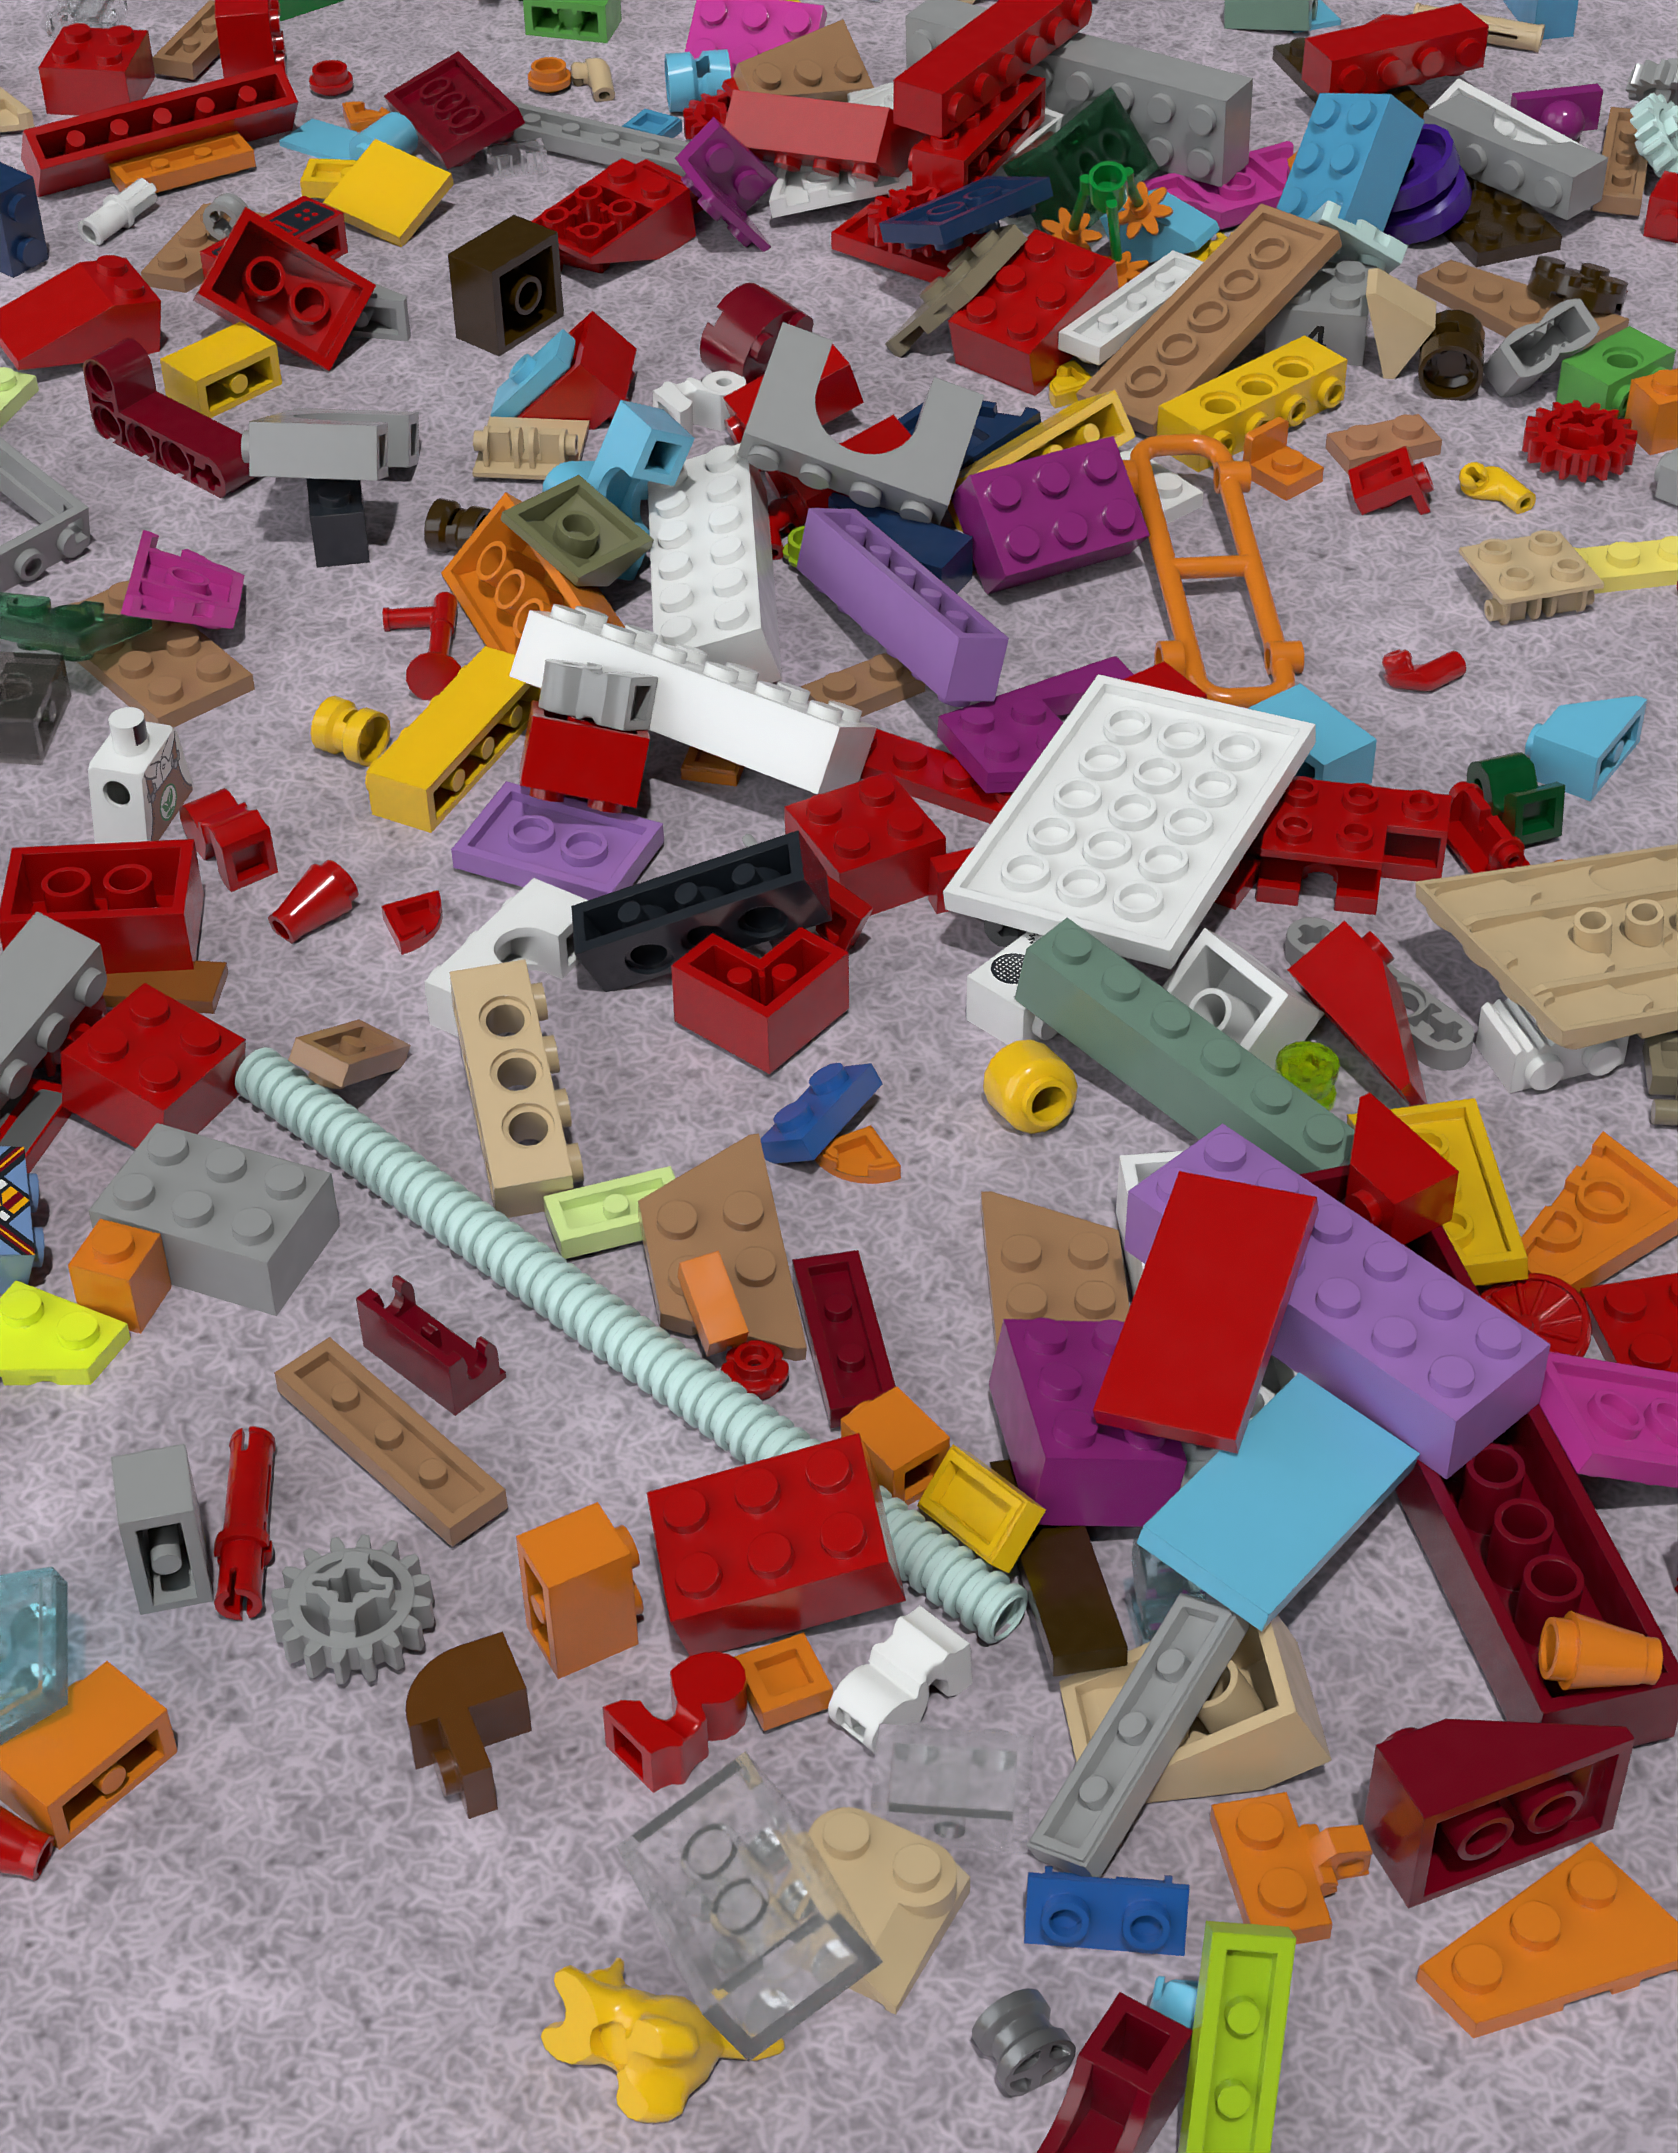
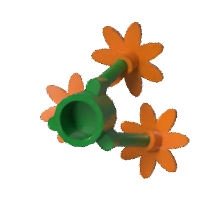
(1109, 191)

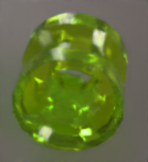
(1311, 1069)

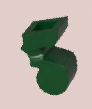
(1514, 796)

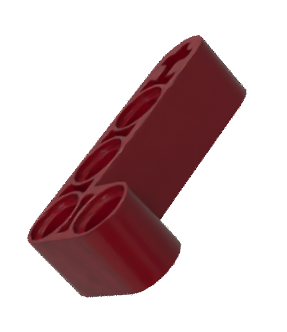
(154, 425)

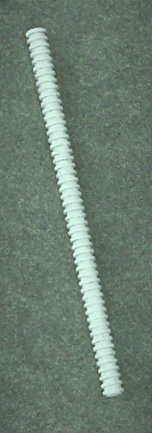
(606, 1324)

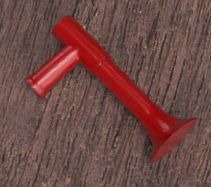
(433, 670)

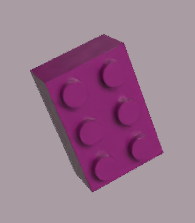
(1050, 514)
(1061, 1458)

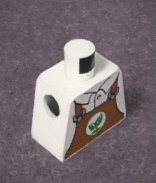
(137, 779)

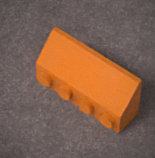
(504, 578)

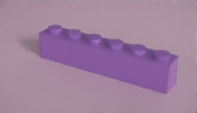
(902, 606)

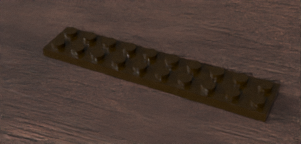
(1495, 224)

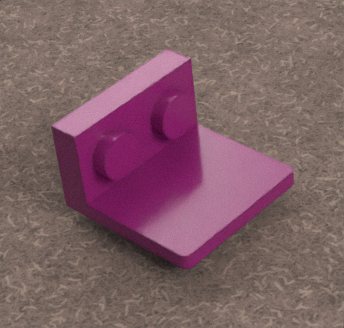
(726, 180)

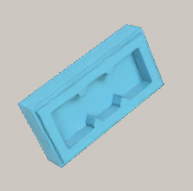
(534, 376)

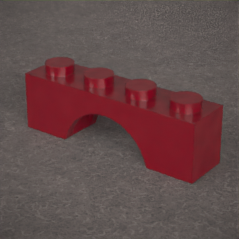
(1123, 2083)

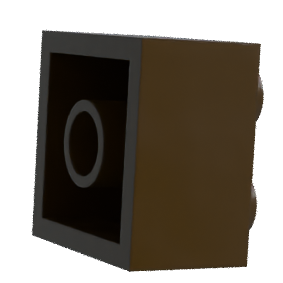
(506, 285)

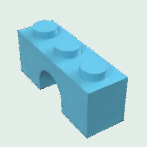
(637, 449)

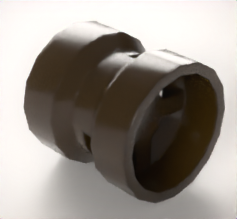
(450, 525)

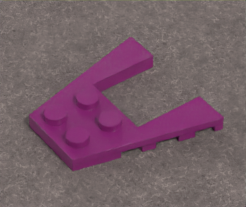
(1006, 736)

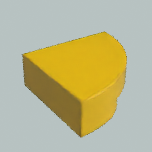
(1067, 383)

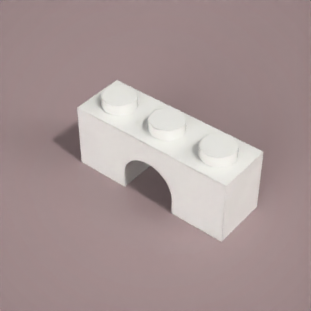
(528, 927)

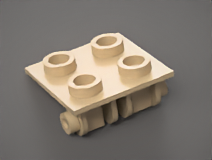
(527, 446)
(1532, 576)

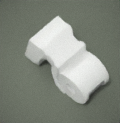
(698, 401)
(898, 1677)

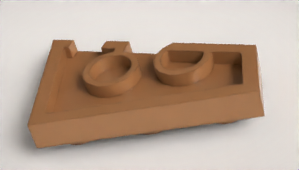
(812, 66)

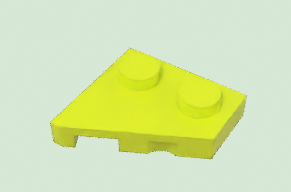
(54, 1338)

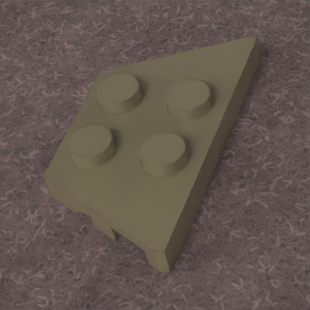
(968, 275)

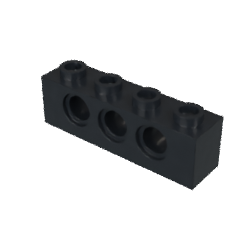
(737, 896)

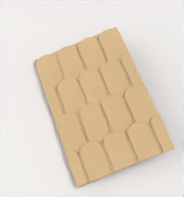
(1568, 929)

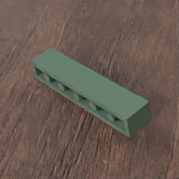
(1173, 1052)

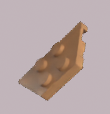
(728, 1209)
(1050, 1264)

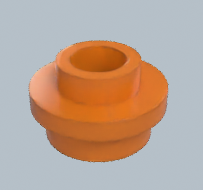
(549, 75)

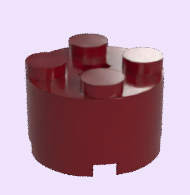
(748, 331)

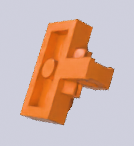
(1284, 1868)

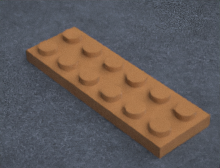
(1214, 313)

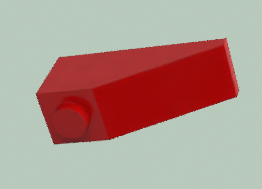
(1365, 1003)

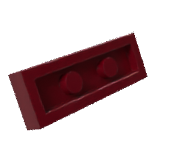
(842, 1331)

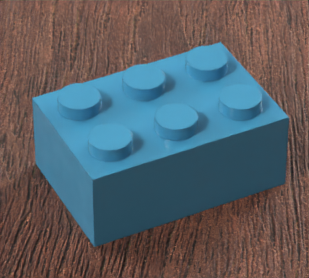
(1353, 157)

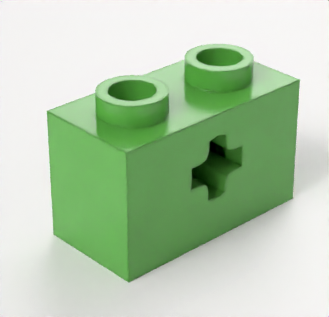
(572, 19)

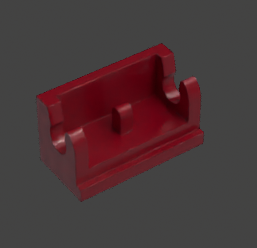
(426, 1349)

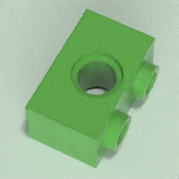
(1606, 369)

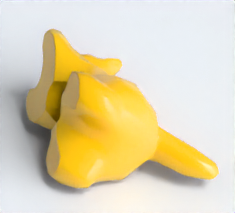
(651, 2040)

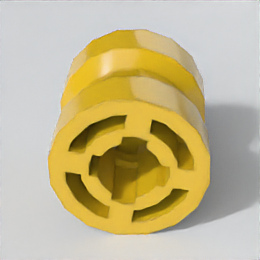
(344, 728)

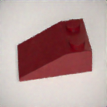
(1488, 1797)

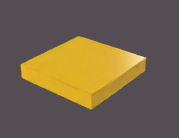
(389, 192)

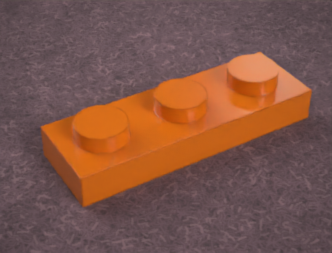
(186, 163)

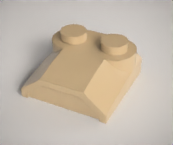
(899, 1891)

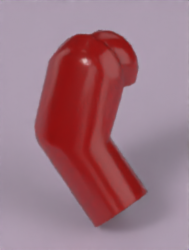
(780, 516)

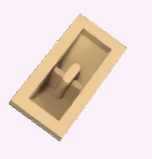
(1399, 320)

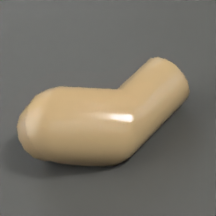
(595, 74)

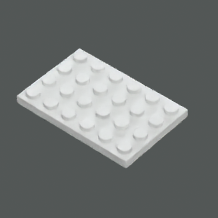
(1132, 818)

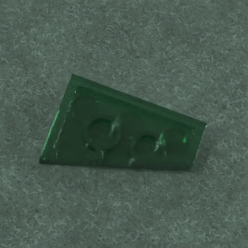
(65, 629)

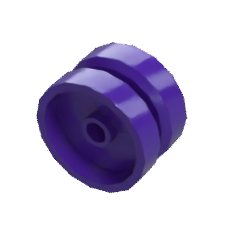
(1432, 190)

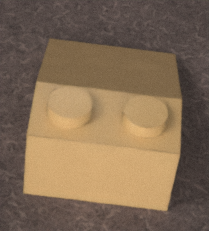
(1247, 1735)

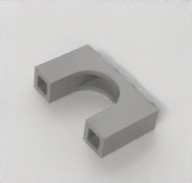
(789, 437)
(331, 443)

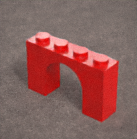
(834, 396)

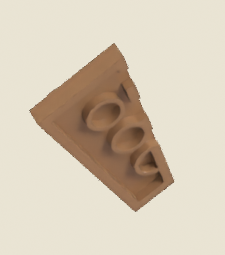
(1498, 301)

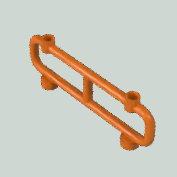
(1231, 480)

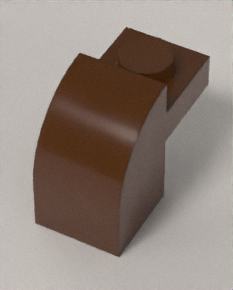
(461, 1706)

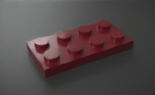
(455, 110)

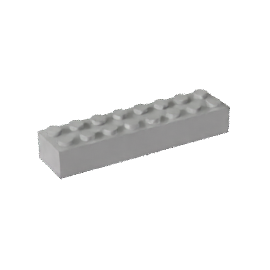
(1184, 111)

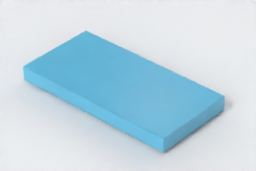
(1278, 1510)

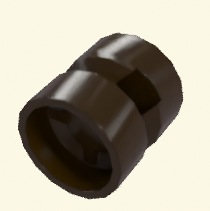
(1452, 357)

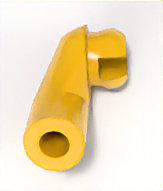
(1495, 485)

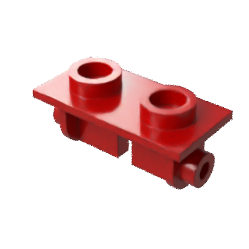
(1478, 836)

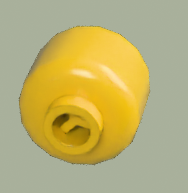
(1030, 1086)

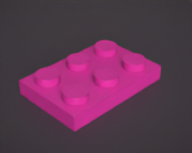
(750, 26)
(1614, 1418)

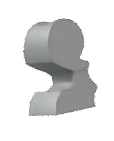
(608, 698)

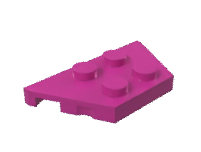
(1232, 203)
(181, 587)

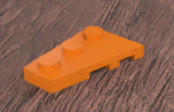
(1602, 1218)
(1551, 1945)

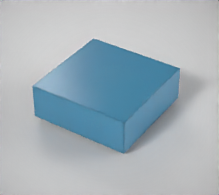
(655, 123)

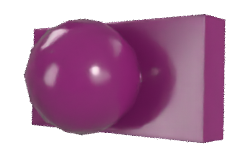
(1562, 109)

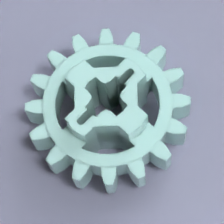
(1657, 132)

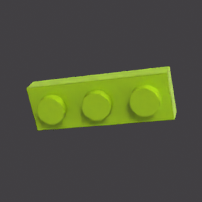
(1237, 2038)

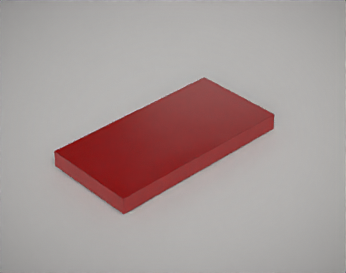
(1207, 1312)

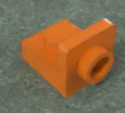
(1277, 465)

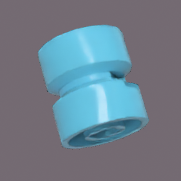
(690, 76)

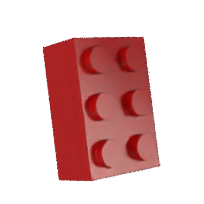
(1017, 316)
(126, 895)
(774, 1546)

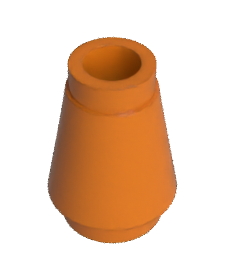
(1596, 1654)

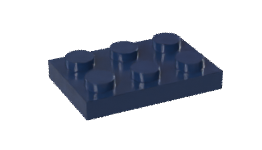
(966, 211)

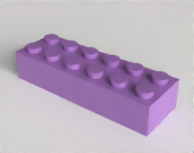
(1375, 1317)

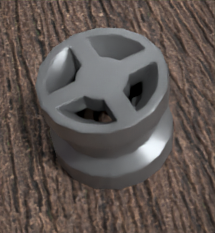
(1023, 2041)

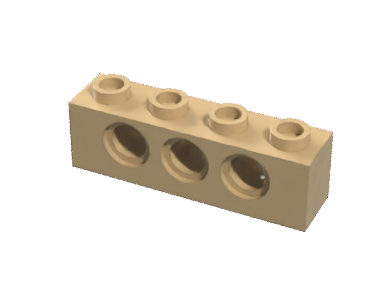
(495, 1002)

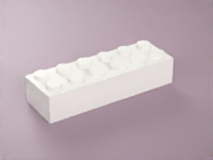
(715, 563)
(707, 702)

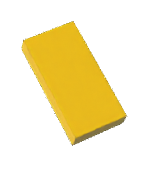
(981, 1508)

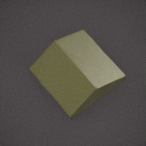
(579, 532)

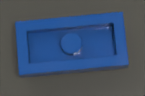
(820, 1112)

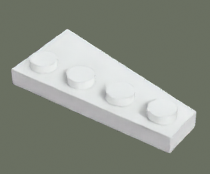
(811, 190)

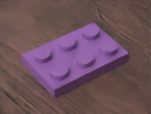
(556, 843)

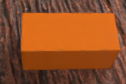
(712, 1303)

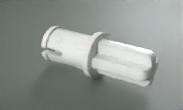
(117, 212)

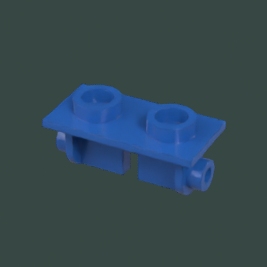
(1106, 1913)

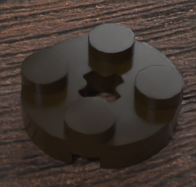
(1590, 284)

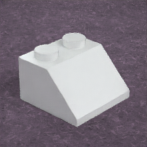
(1242, 997)

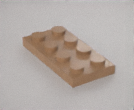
(168, 669)

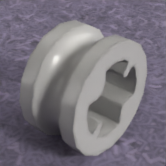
(214, 213)

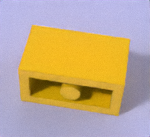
(222, 370)

